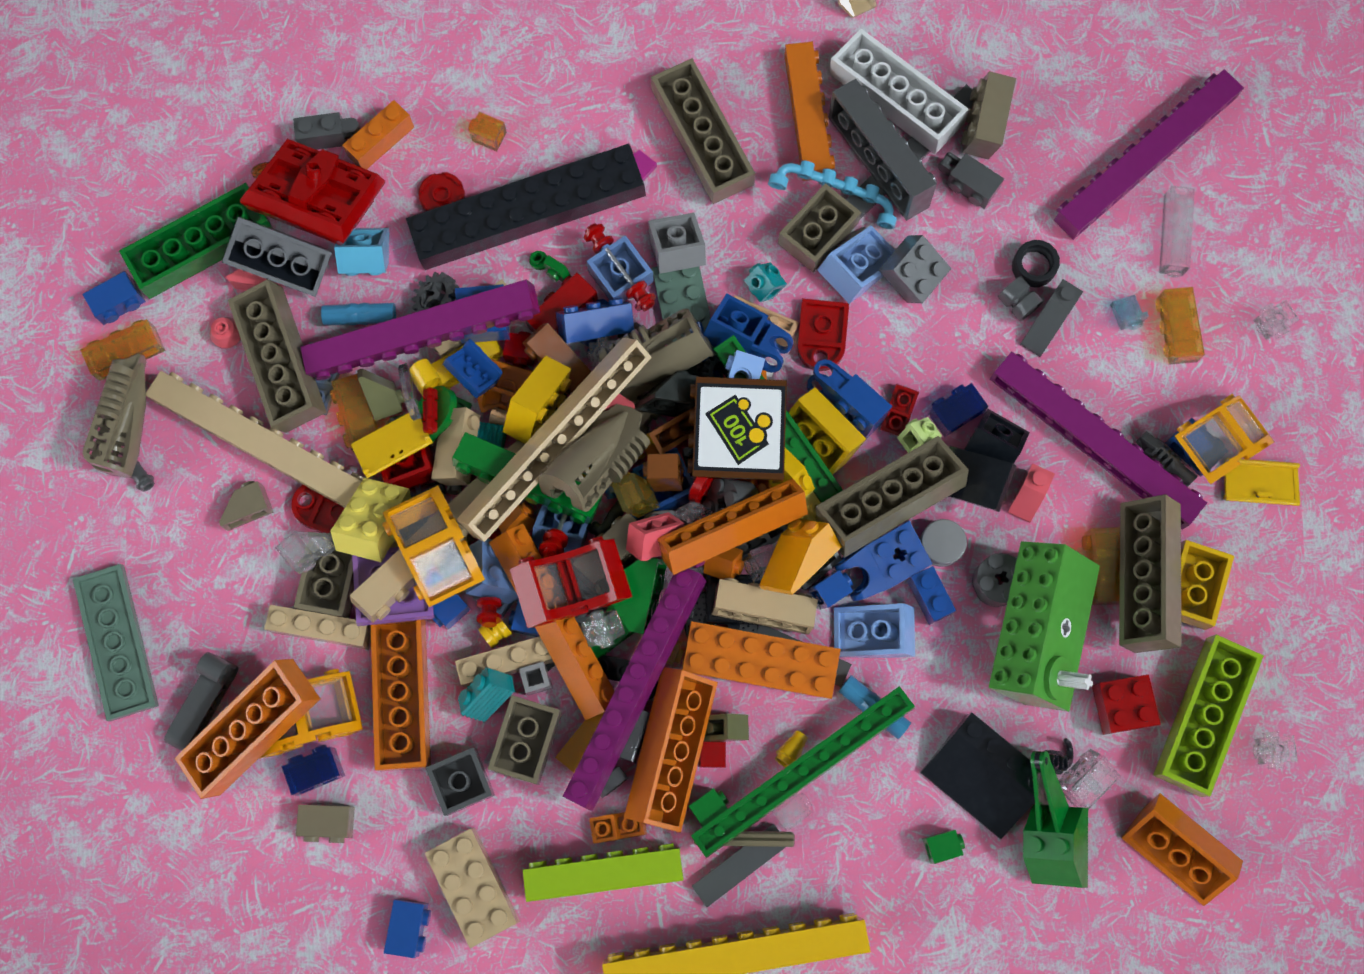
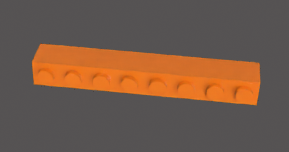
(563, 637)

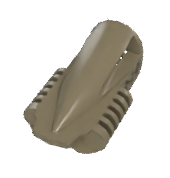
(665, 359)
(123, 411)
(607, 447)

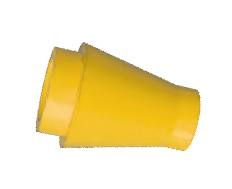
(791, 749)

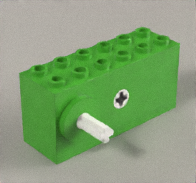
(1045, 626)

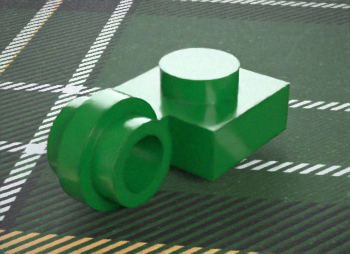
(555, 269)

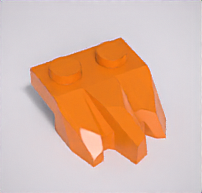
(505, 389)

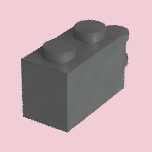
(324, 130)
(971, 178)

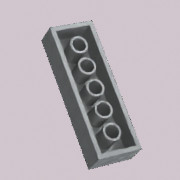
(882, 149)

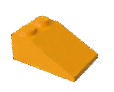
(799, 555)

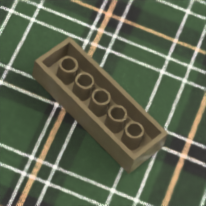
(702, 131)
(276, 356)
(893, 495)
(1150, 574)

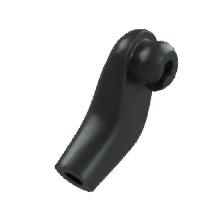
(614, 512)

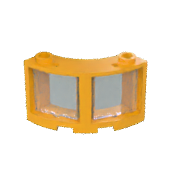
(1221, 435)
(430, 546)
(330, 718)

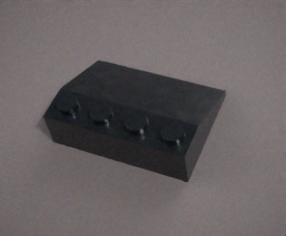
(983, 775)

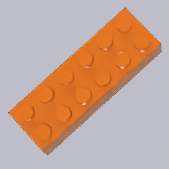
(761, 660)
(400, 696)
(247, 728)
(671, 749)

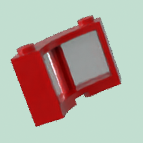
(570, 582)

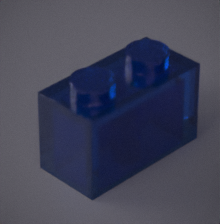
(957, 409)
(313, 770)

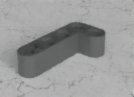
(202, 701)

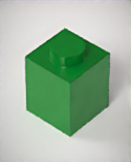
(709, 806)
(944, 846)

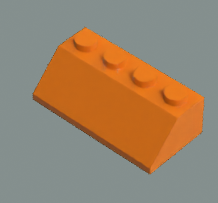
(1183, 850)

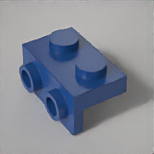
(473, 369)

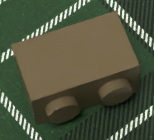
(325, 821)

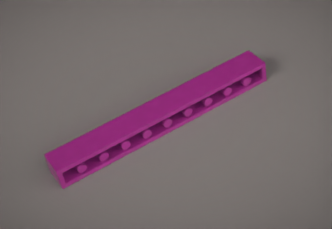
(1148, 154)
(421, 329)
(1093, 436)
(634, 689)

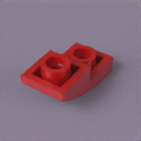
(902, 404)

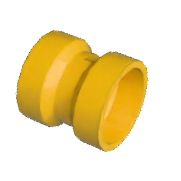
(494, 634)

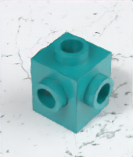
(765, 281)

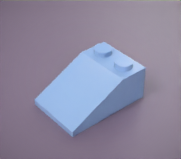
(856, 264)
(875, 631)

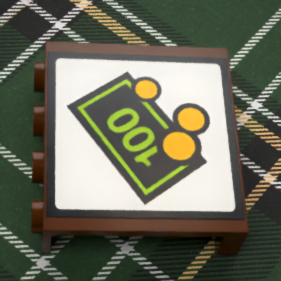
(738, 428)

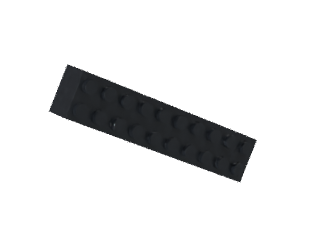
(526, 206)

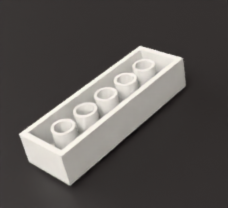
(900, 90)

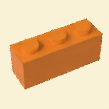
(378, 135)

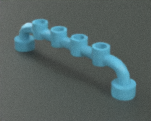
(848, 187)

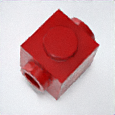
(514, 350)

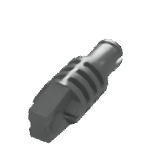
(1155, 449)

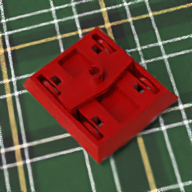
(313, 191)

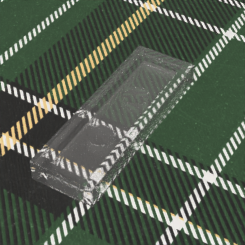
(409, 392)

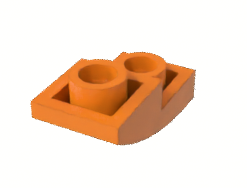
(615, 827)

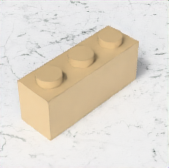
(443, 470)

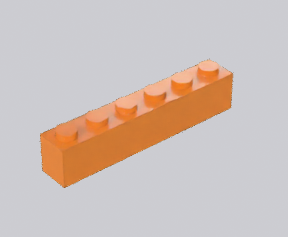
(807, 105)
(733, 526)

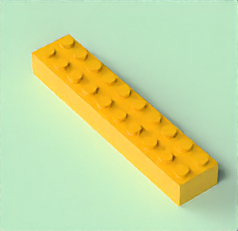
(750, 951)

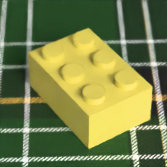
(360, 524)

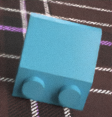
(363, 252)

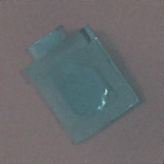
(1128, 313)

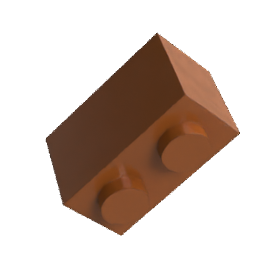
(664, 472)

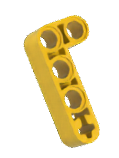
(435, 374)

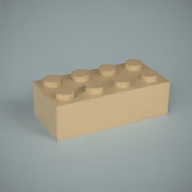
(472, 887)

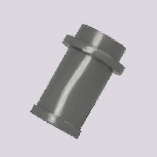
(142, 479)

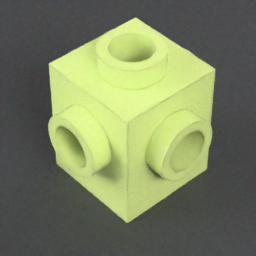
(918, 433)

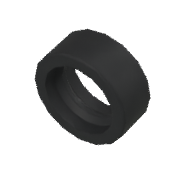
(1047, 251)

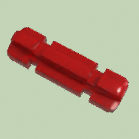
(430, 410)

